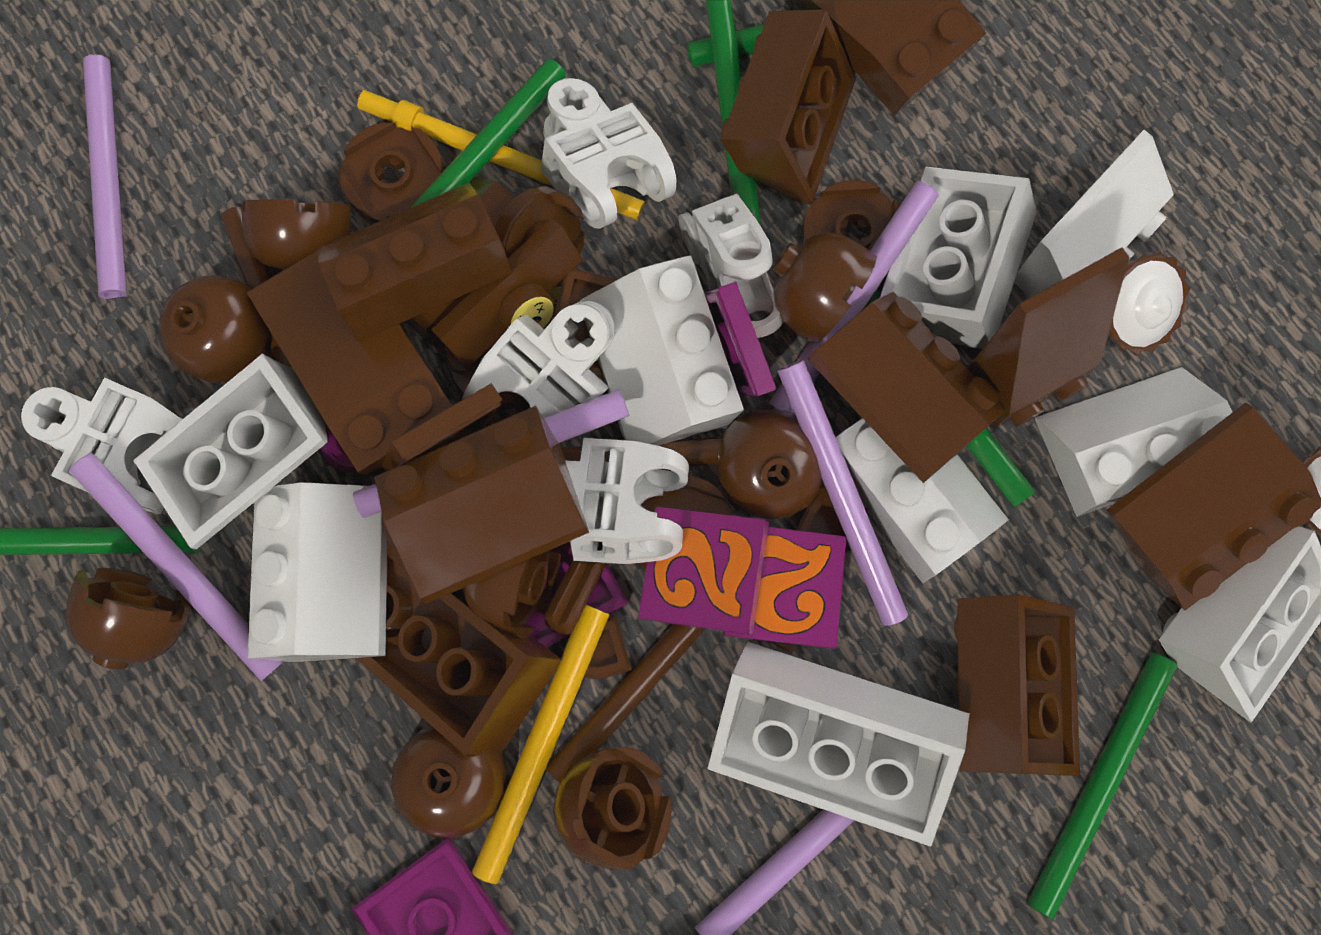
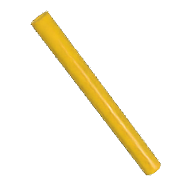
(539, 746)

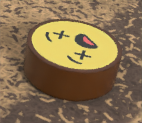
(530, 301)

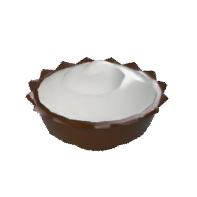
(1149, 303)

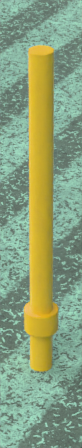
(408, 114)

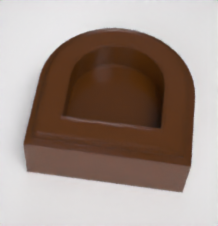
(610, 654)

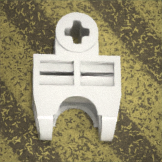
(600, 151)
(733, 249)
(548, 364)
(111, 426)
(612, 499)

